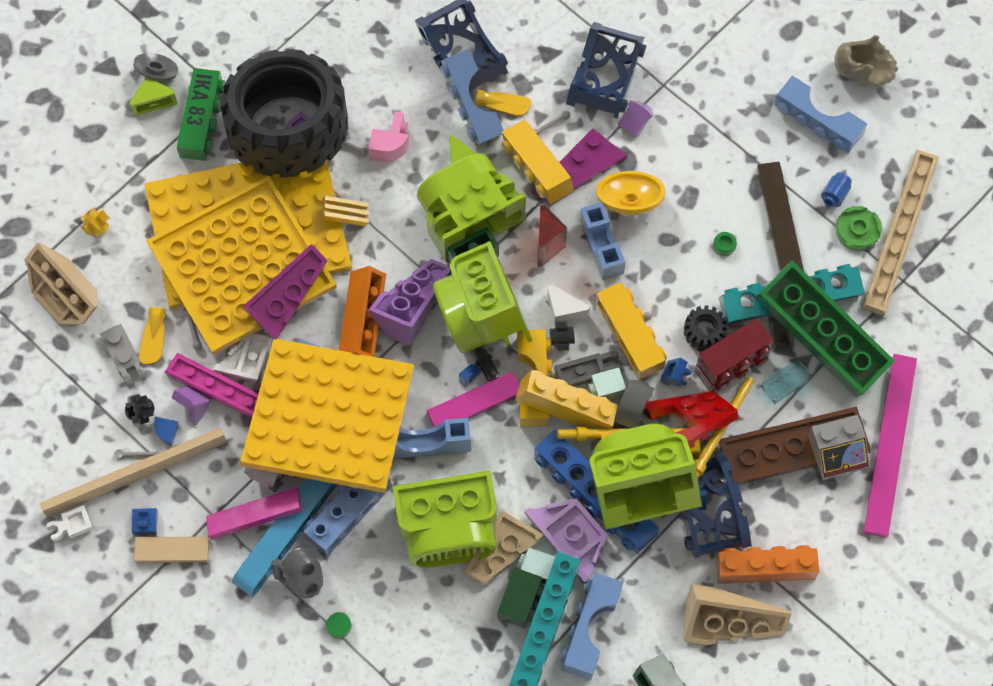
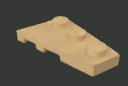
(512, 540)

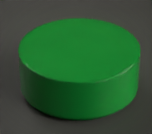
(724, 243)
(338, 625)

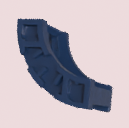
(434, 33)
(583, 93)
(720, 471)

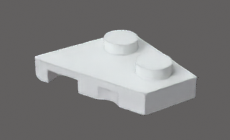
(246, 358)

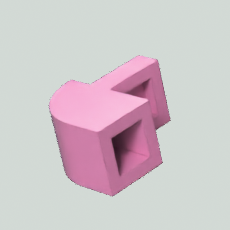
(390, 144)

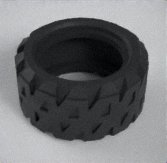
(277, 76)

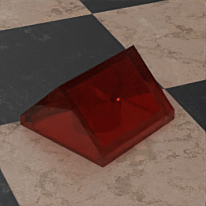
(551, 236)

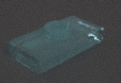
(786, 381)

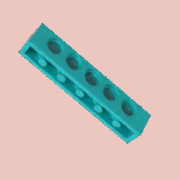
(848, 277)
(546, 620)

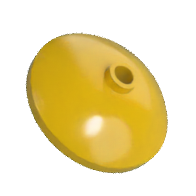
(630, 192)

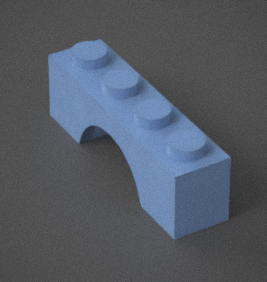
(459, 71)
(841, 130)
(446, 438)
(582, 654)

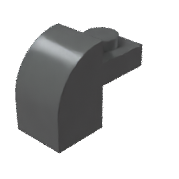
(633, 403)

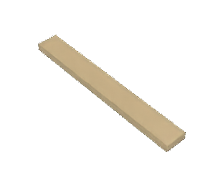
(900, 233)
(133, 472)

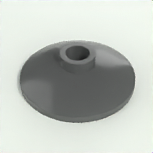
(155, 66)

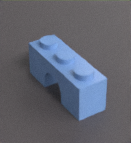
(598, 234)

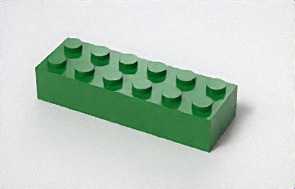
(824, 329)

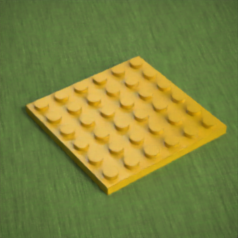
(229, 256)
(328, 415)

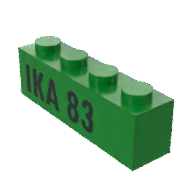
(200, 114)

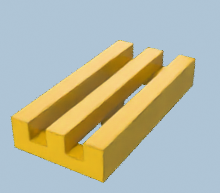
(344, 207)

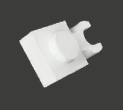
(74, 523)

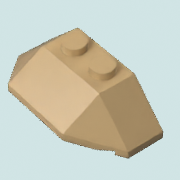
(60, 286)

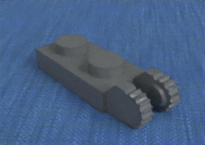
(580, 370)

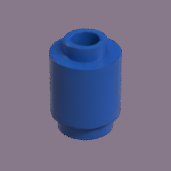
(836, 190)

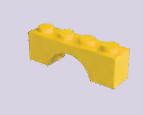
(535, 356)

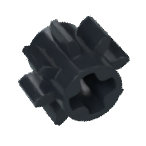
(562, 336)
(139, 409)

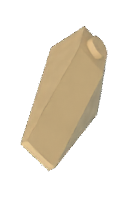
(722, 615)

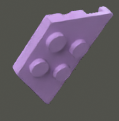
(571, 532)

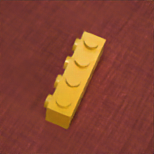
(537, 162)
(630, 330)
(566, 401)

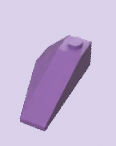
(407, 305)

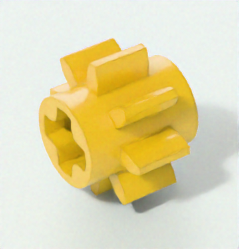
(95, 222)

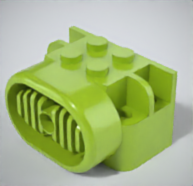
(468, 199)
(479, 300)
(644, 475)
(447, 519)

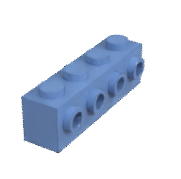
(341, 516)

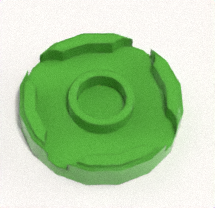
(858, 228)

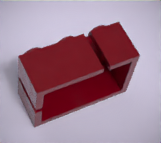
(734, 356)

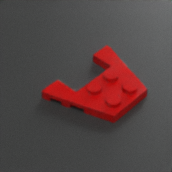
(700, 411)

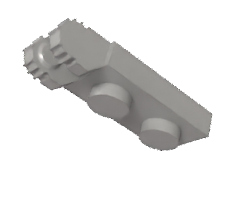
(122, 353)

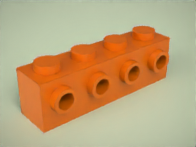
(358, 327)
(767, 565)

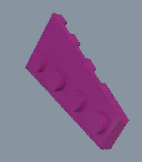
(588, 159)
(284, 293)

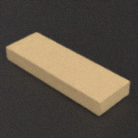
(171, 550)

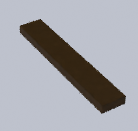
(779, 214)

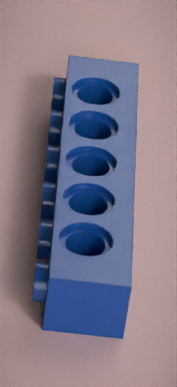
(575, 462)

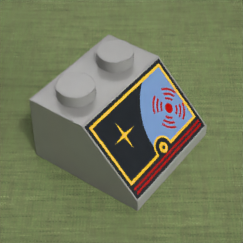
(839, 447)

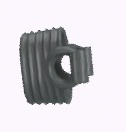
(301, 572)

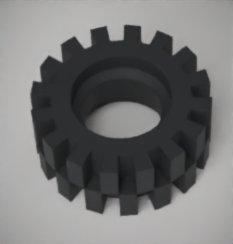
(708, 315)

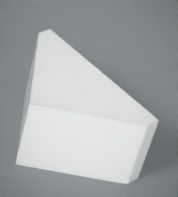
(565, 306)

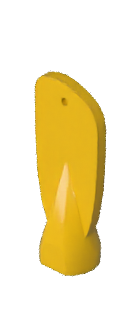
(503, 102)
(153, 337)

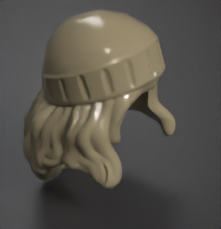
(866, 61)

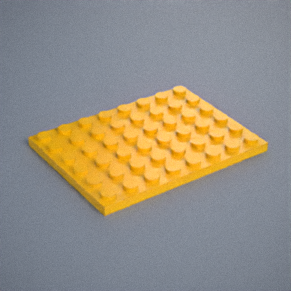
(185, 195)

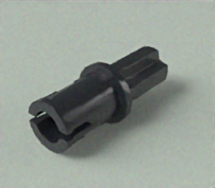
(485, 362)

